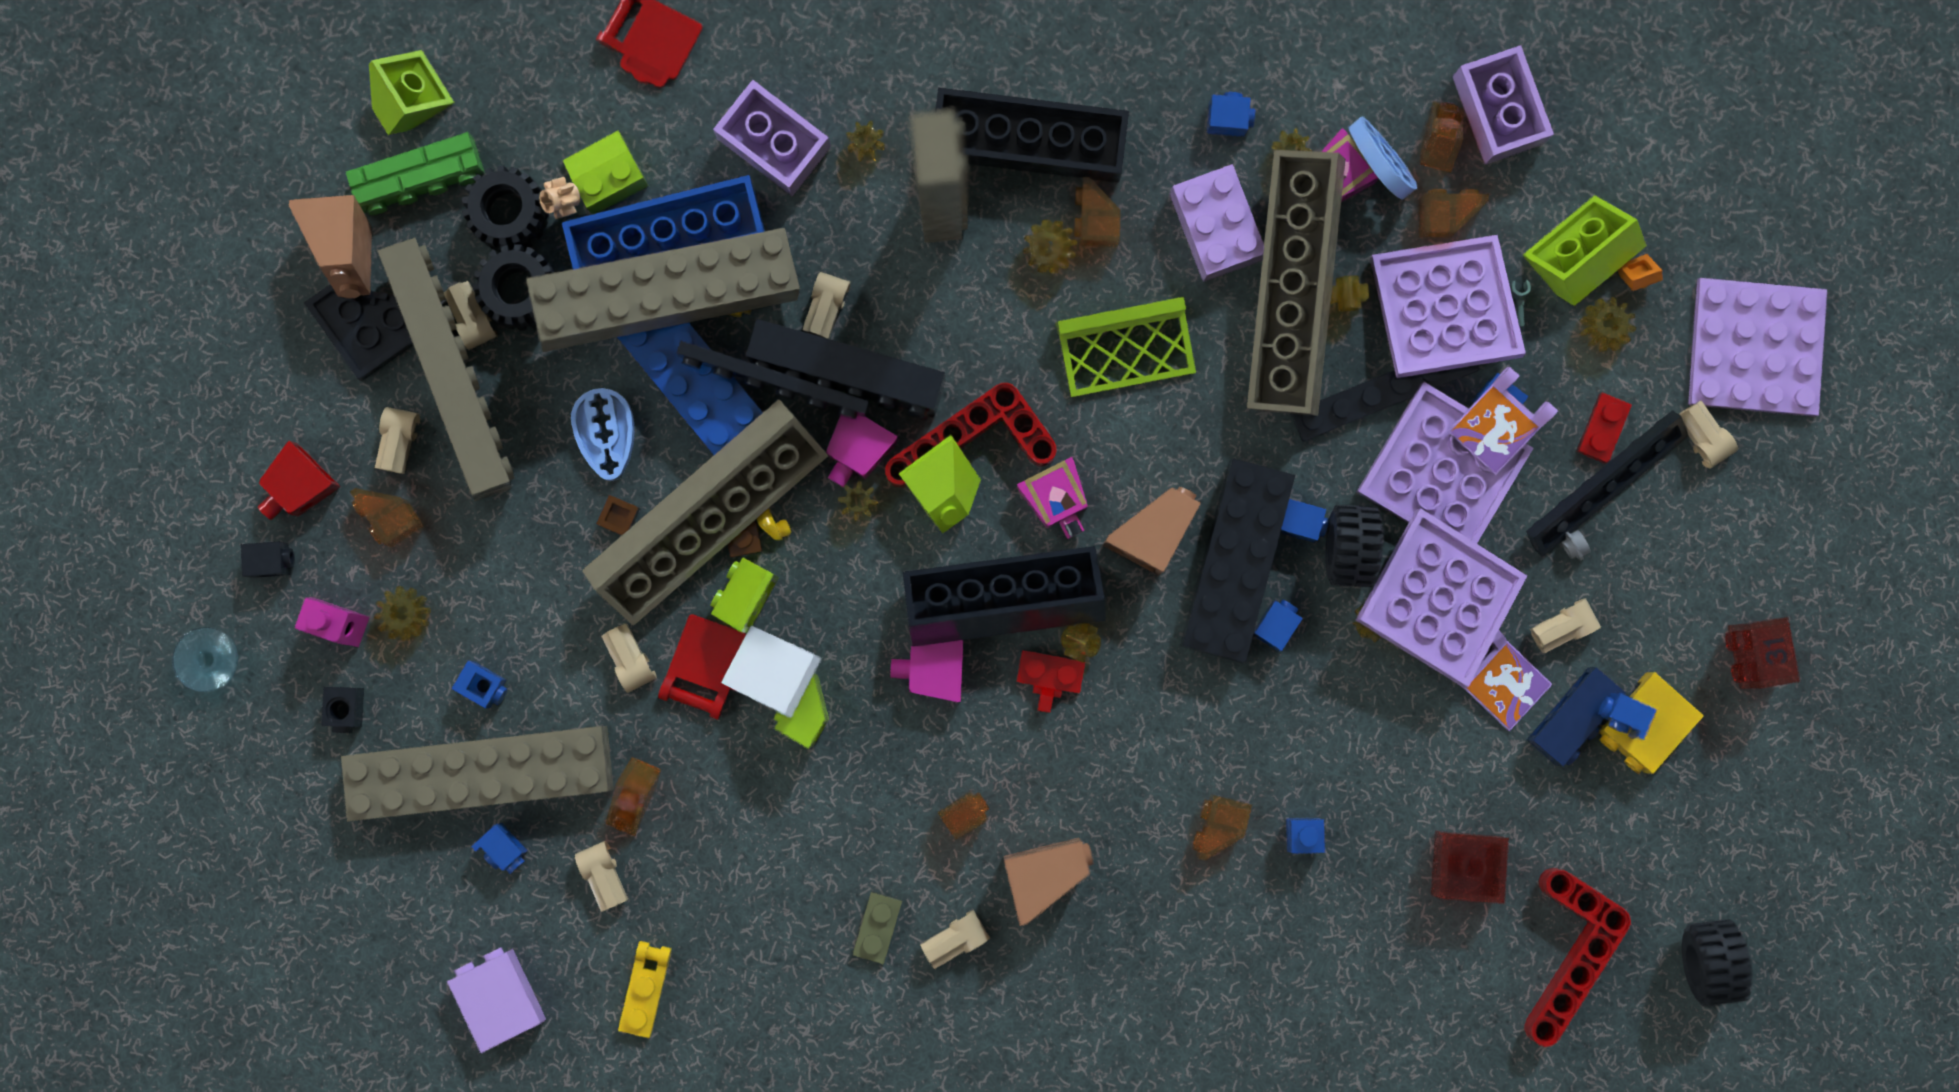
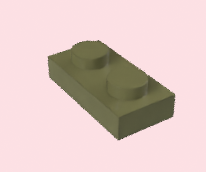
(877, 927)

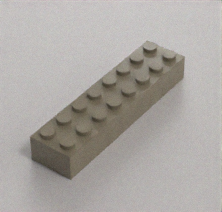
(941, 175)
(1296, 282)
(663, 289)
(444, 368)
(704, 513)
(477, 773)

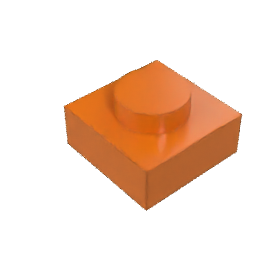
(1640, 272)

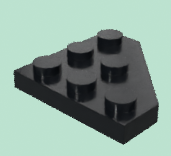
(363, 329)

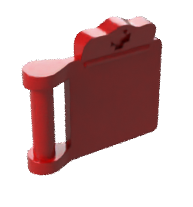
(655, 43)
(703, 659)

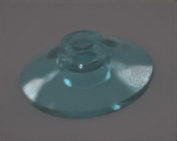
(190, 654)

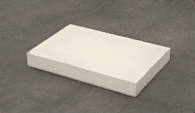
(771, 671)

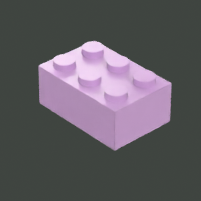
(1502, 104)
(772, 137)
(1217, 222)

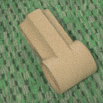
(827, 300)
(472, 321)
(397, 434)
(1709, 439)
(1568, 625)
(629, 660)
(601, 874)
(960, 937)

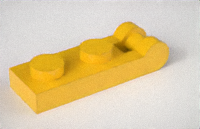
(644, 990)

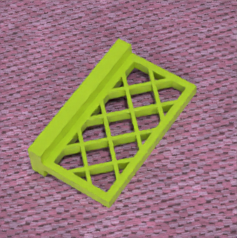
(1121, 319)

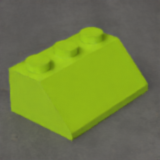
(1586, 249)

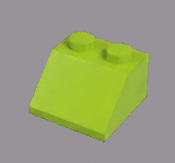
(605, 173)
(743, 595)

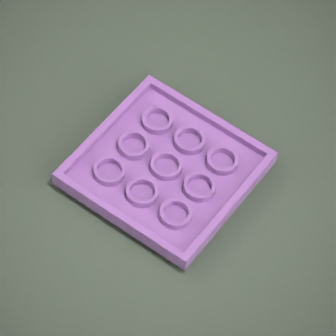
(1447, 306)
(1757, 347)
(1434, 471)
(1441, 598)

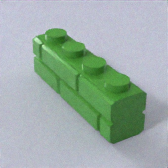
(415, 173)

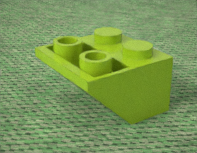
(808, 718)

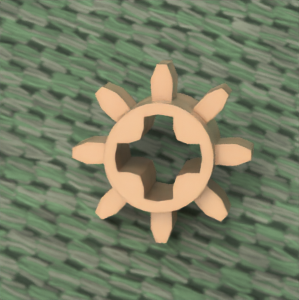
(559, 197)

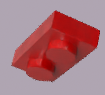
(1604, 428)

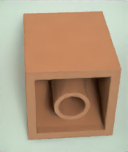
(339, 241)
(1155, 531)
(1046, 874)

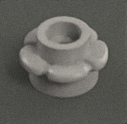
(1576, 545)

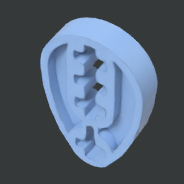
(1382, 159)
(586, 431)

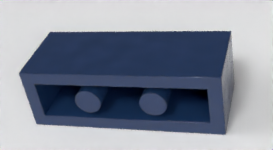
(1573, 718)

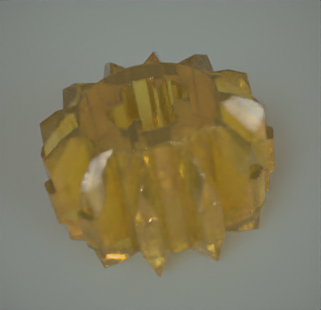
(1060, 249)
(1607, 336)
(401, 627)

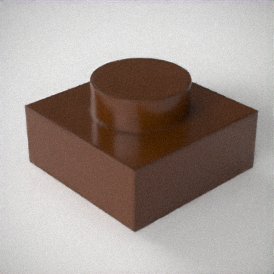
(618, 515)
(746, 542)

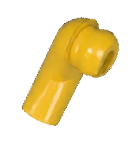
(775, 530)

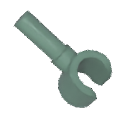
(1519, 300)

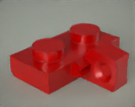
(1050, 676)

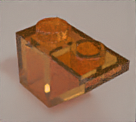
(1442, 136)
(1446, 213)
(1099, 216)
(389, 515)
(632, 796)
(964, 813)
(1223, 825)

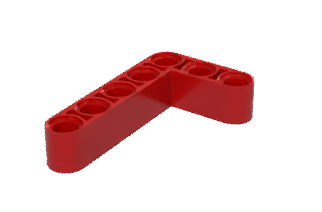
(970, 431)
(1579, 955)

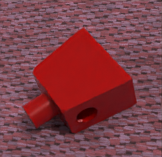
(294, 483)

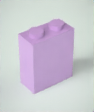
(495, 999)

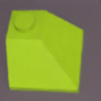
(406, 91)
(943, 483)

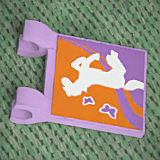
(1499, 423)
(1507, 683)

